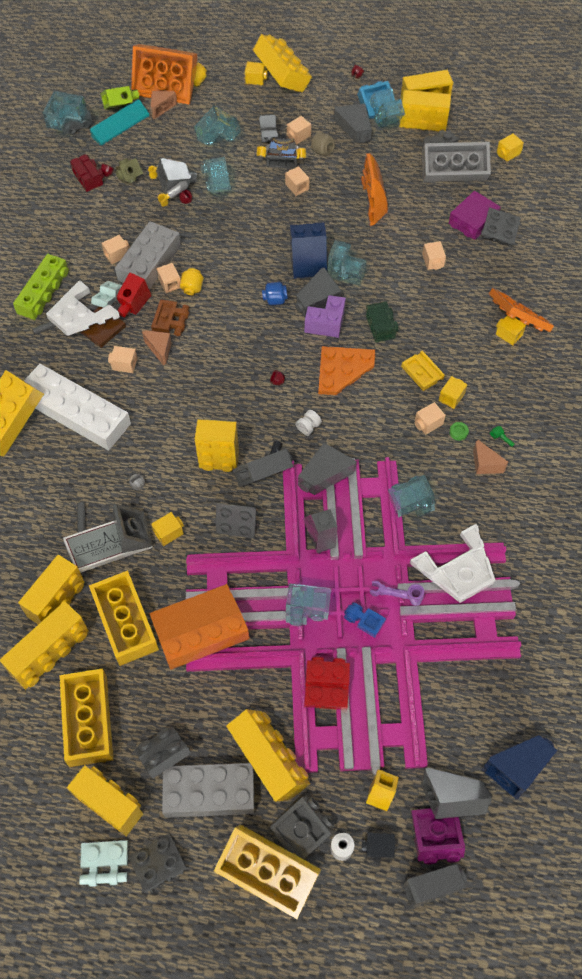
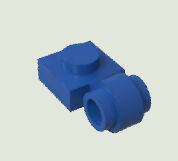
(369, 622)

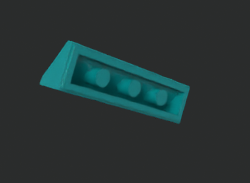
(119, 122)

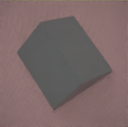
(131, 528)

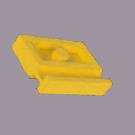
(422, 370)

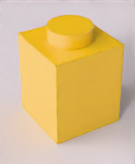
(255, 73)
(509, 147)
(510, 329)
(452, 392)
(167, 528)
(382, 790)

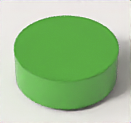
(459, 431)

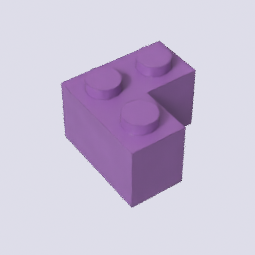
(327, 320)

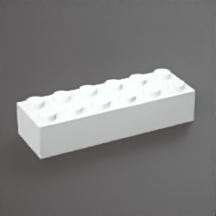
(78, 408)

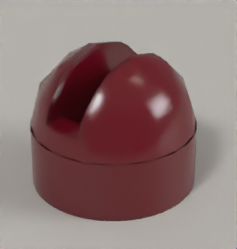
(358, 71)
(106, 170)
(183, 198)
(277, 378)

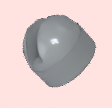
(138, 482)

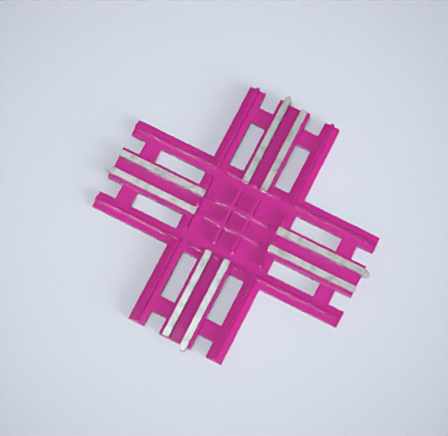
(350, 574)

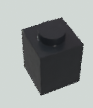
(378, 846)

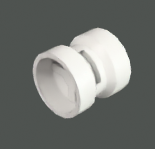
(308, 422)

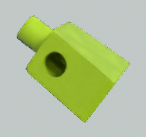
(112, 97)

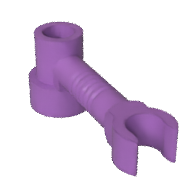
(413, 590)

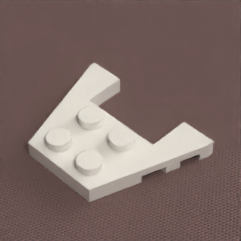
(73, 316)
(464, 574)

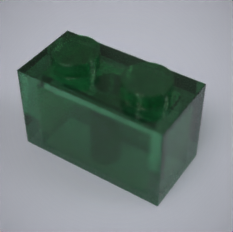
(381, 321)

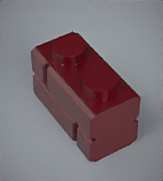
(87, 172)

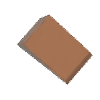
(161, 102)
(158, 343)
(487, 460)

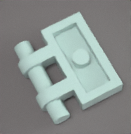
(104, 854)

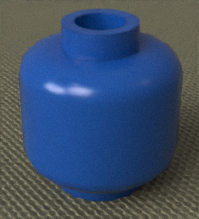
(275, 293)

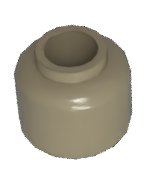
(322, 144)

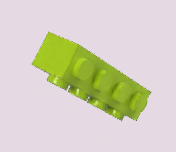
(41, 287)

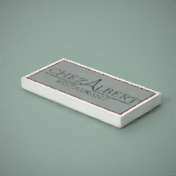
(96, 547)

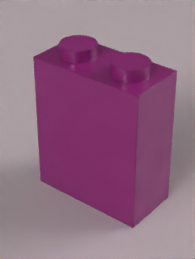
(471, 215)

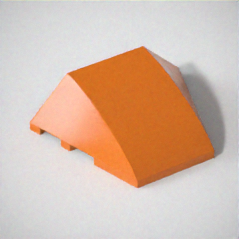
(375, 188)

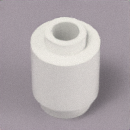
(337, 852)

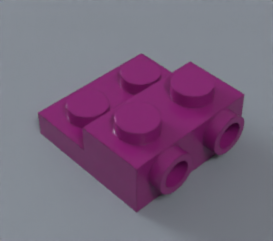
(437, 837)

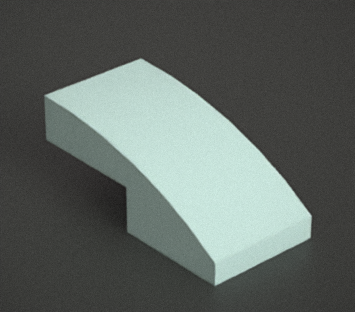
(107, 294)

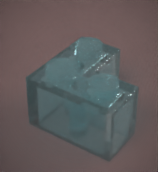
(63, 108)
(386, 108)
(216, 124)
(217, 175)
(344, 266)
(412, 496)
(307, 602)

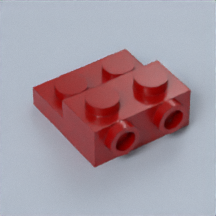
(327, 684)

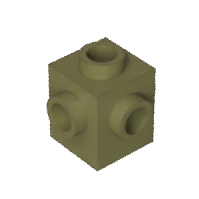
(133, 170)

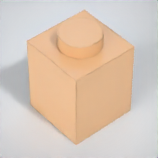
(299, 129)
(297, 181)
(115, 248)
(434, 255)
(168, 277)
(123, 359)
(429, 418)

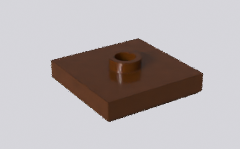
(104, 332)

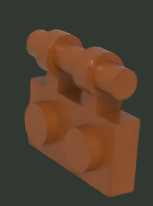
(165, 316)

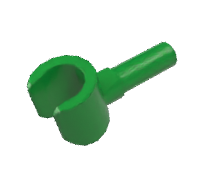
(499, 432)

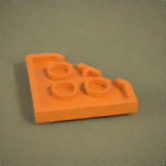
(515, 310)
(343, 367)

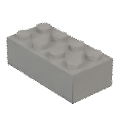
(456, 161)
(150, 251)
(208, 790)

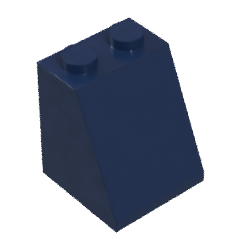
(308, 249)
(520, 764)

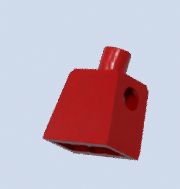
(132, 295)

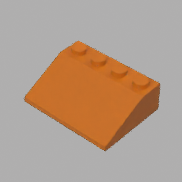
(163, 71)
(199, 626)

